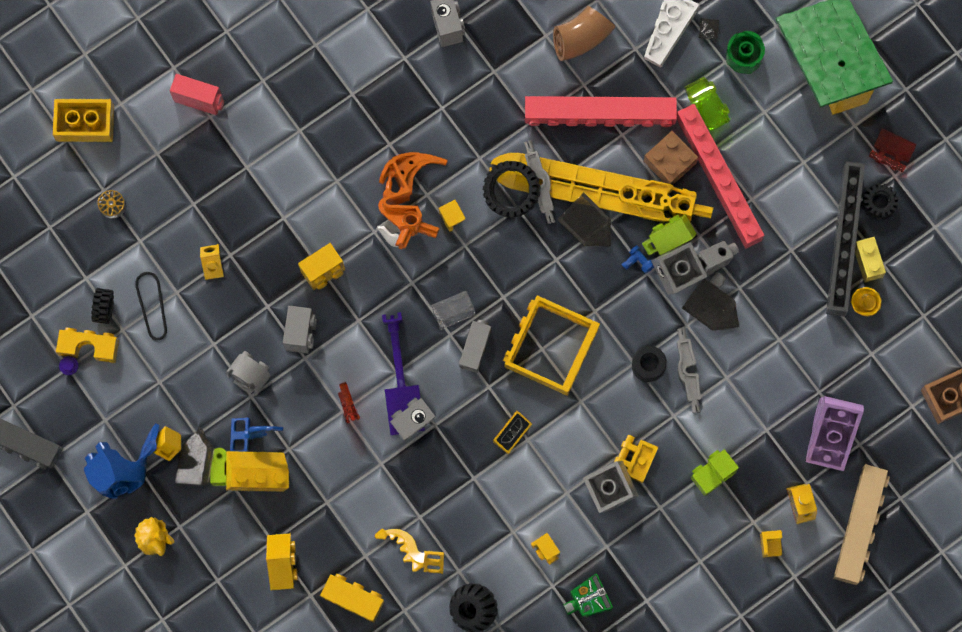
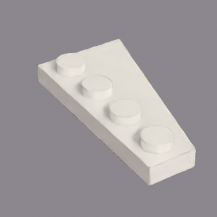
(669, 27)

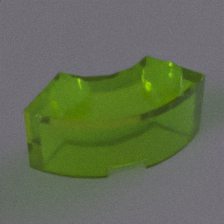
(708, 103)

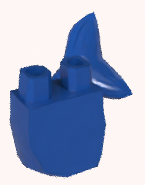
(115, 475)

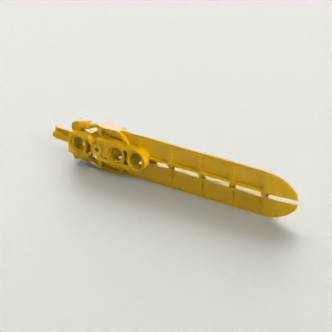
(610, 181)

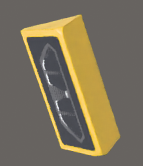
(512, 432)

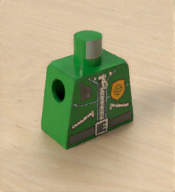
(589, 598)

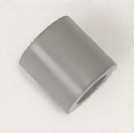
(717, 280)

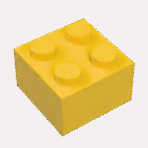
(322, 267)

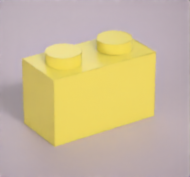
(869, 259)

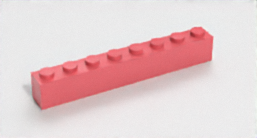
(600, 110)
(720, 176)

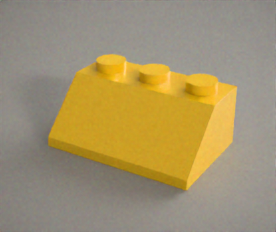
(256, 471)

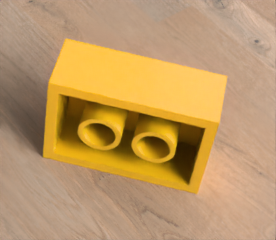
(83, 120)

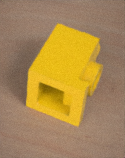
(546, 549)

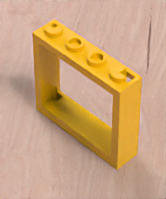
(525, 325)

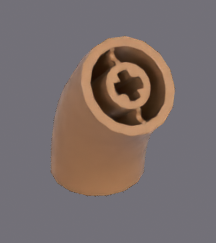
(581, 34)

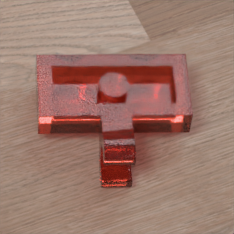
(348, 405)

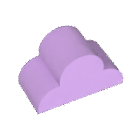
(833, 432)

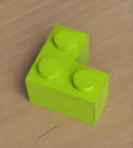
(715, 472)

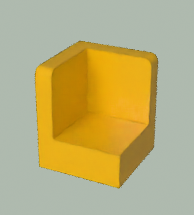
(451, 214)
(168, 443)
(771, 543)

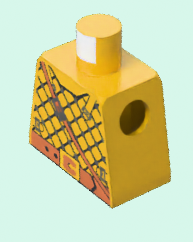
(802, 503)

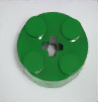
(735, 55)

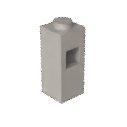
(475, 346)

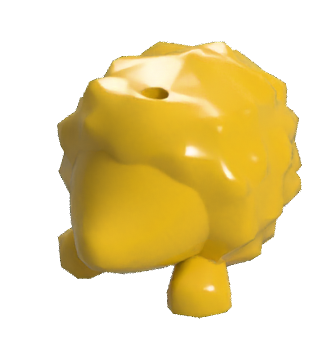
(152, 536)

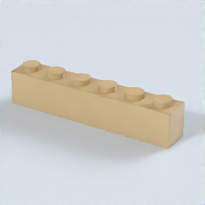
(860, 525)

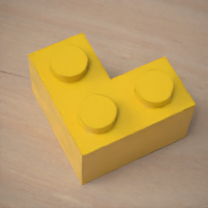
(280, 561)

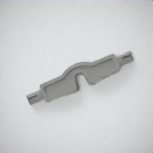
(545, 200)
(690, 380)

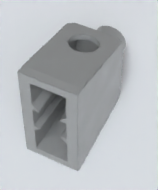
(717, 256)

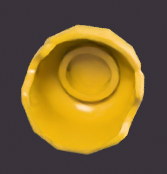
(866, 301)

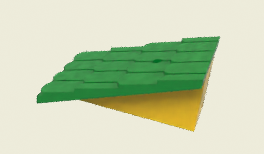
(834, 54)

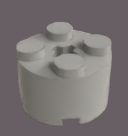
(248, 373)

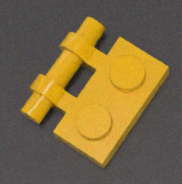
(642, 458)

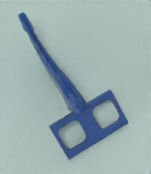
(249, 433)

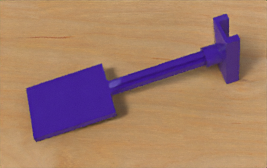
(398, 397)

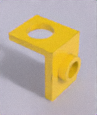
(211, 262)

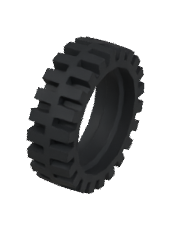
(490, 181)

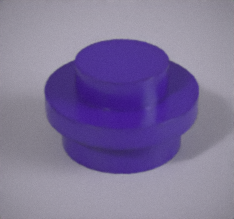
(68, 365)

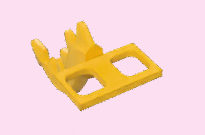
(418, 559)

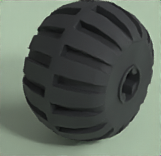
(463, 613)

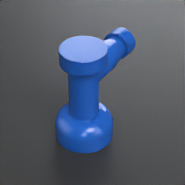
(636, 255)

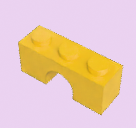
(71, 341)

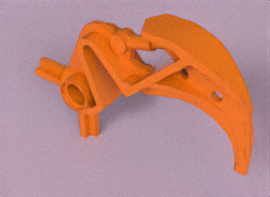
(403, 214)

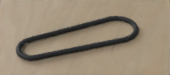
(161, 305)

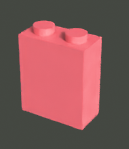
(196, 94)

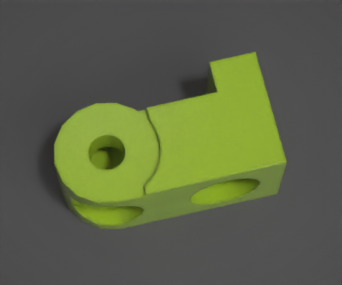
(218, 468)

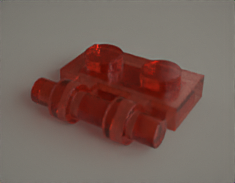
(895, 146)

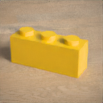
(352, 597)

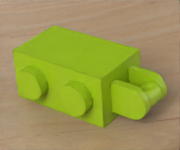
(669, 235)

